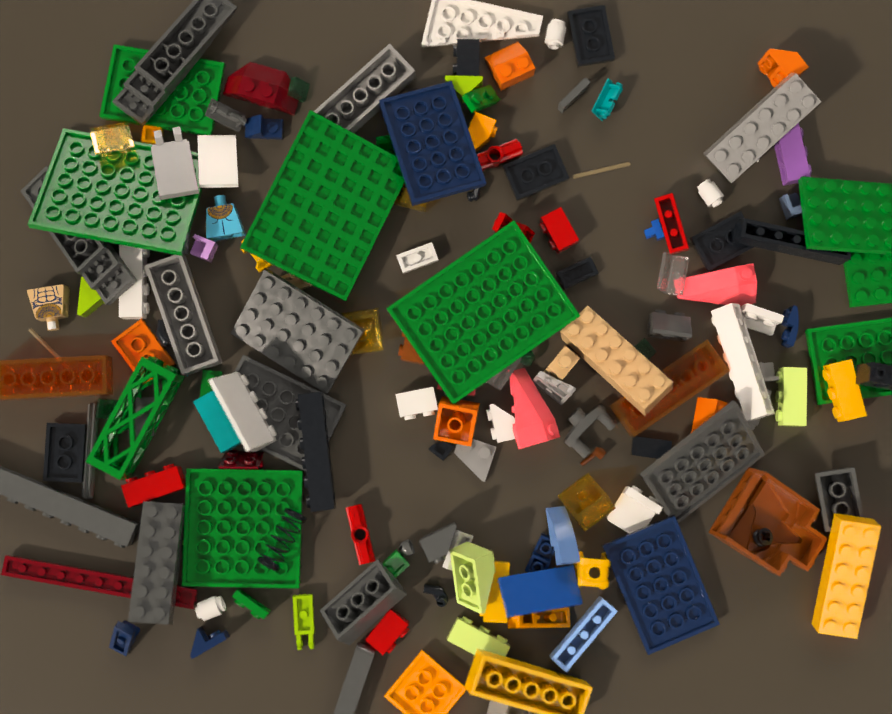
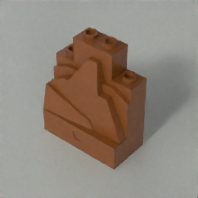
(768, 503)

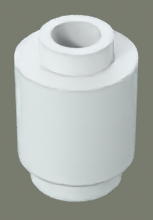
(555, 34)
(710, 193)
(210, 608)

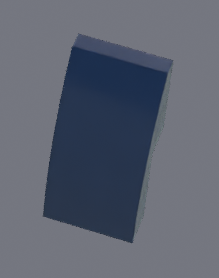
(791, 321)
(541, 555)

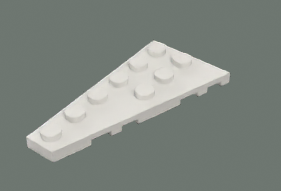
(476, 20)

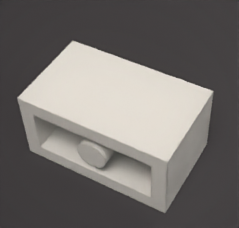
(416, 403)

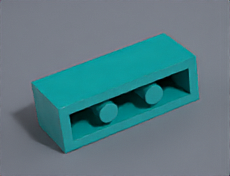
(217, 422)

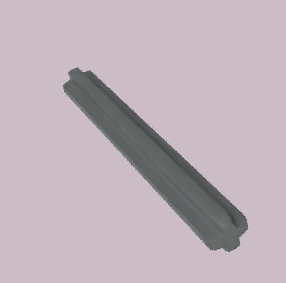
(91, 438)

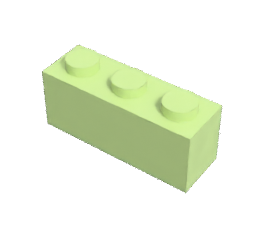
(791, 397)
(472, 638)

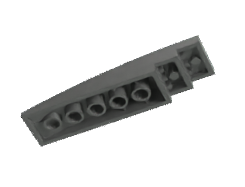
(172, 58)
(91, 258)

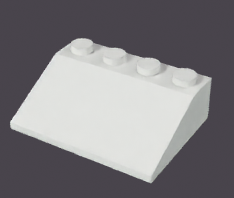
(243, 411)

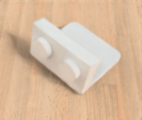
(633, 510)

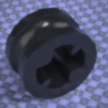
(768, 537)

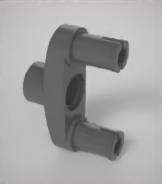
(581, 421)

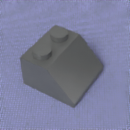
(668, 326)
(438, 543)

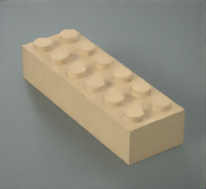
(616, 360)

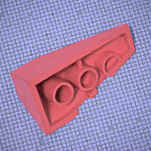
(723, 286)
(532, 416)

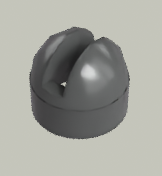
(406, 548)

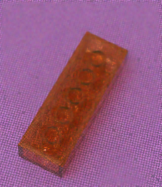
(689, 376)
(56, 377)

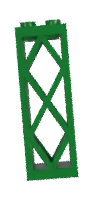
(171, 381)

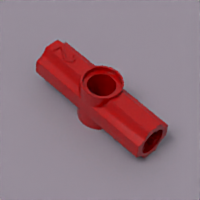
(504, 153)
(364, 546)

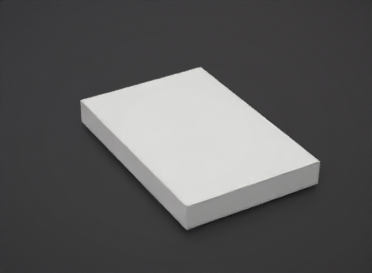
(217, 161)

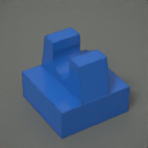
(655, 230)

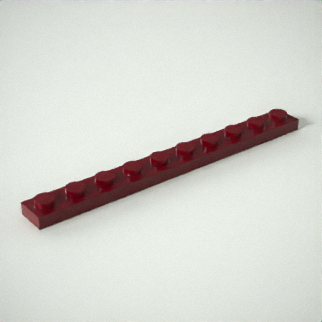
(83, 579)

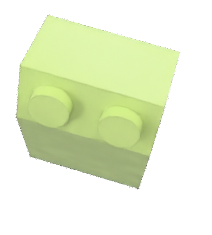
(472, 574)

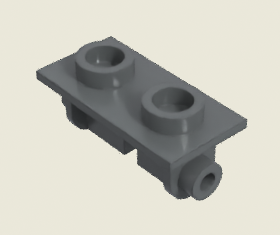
(225, 115)

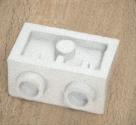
(760, 319)

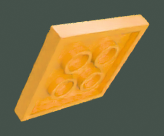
(425, 688)

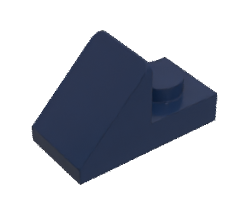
(260, 128)
(123, 637)
(203, 643)

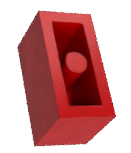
(558, 230)
(387, 631)

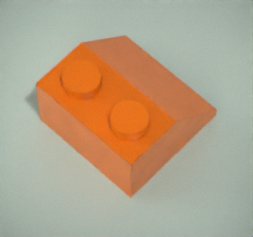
(510, 65)
(456, 421)

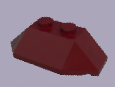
(261, 87)

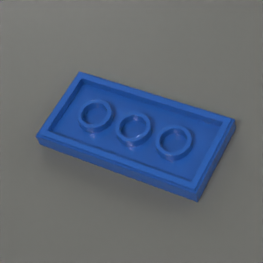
(540, 591)

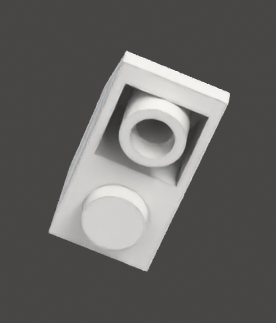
(502, 424)

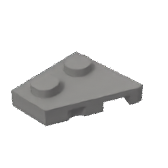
(553, 387)
(477, 457)

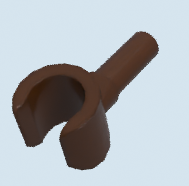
(598, 452)

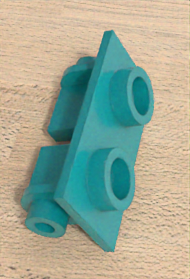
(605, 103)

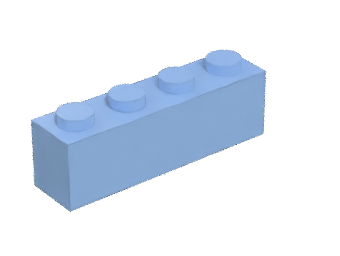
(582, 633)

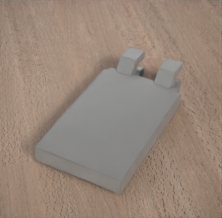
(173, 166)

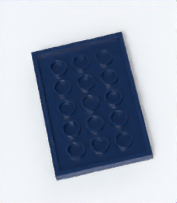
(432, 143)
(660, 584)

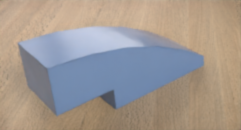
(562, 536)

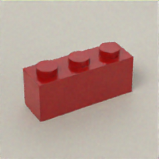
(671, 224)
(153, 485)

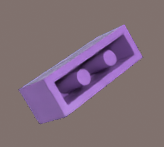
(792, 156)

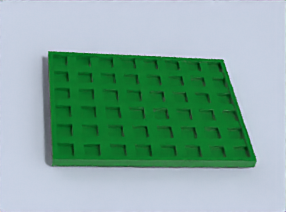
(325, 206)

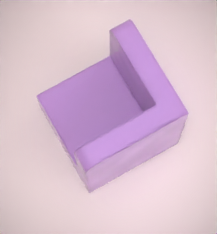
(203, 248)

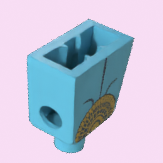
(223, 221)

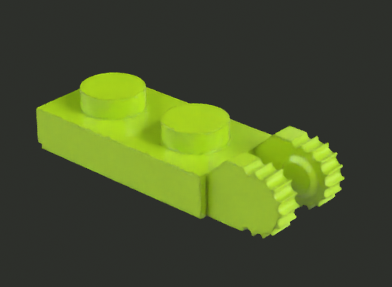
(304, 619)

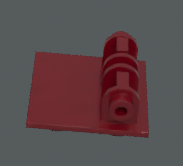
(242, 460)

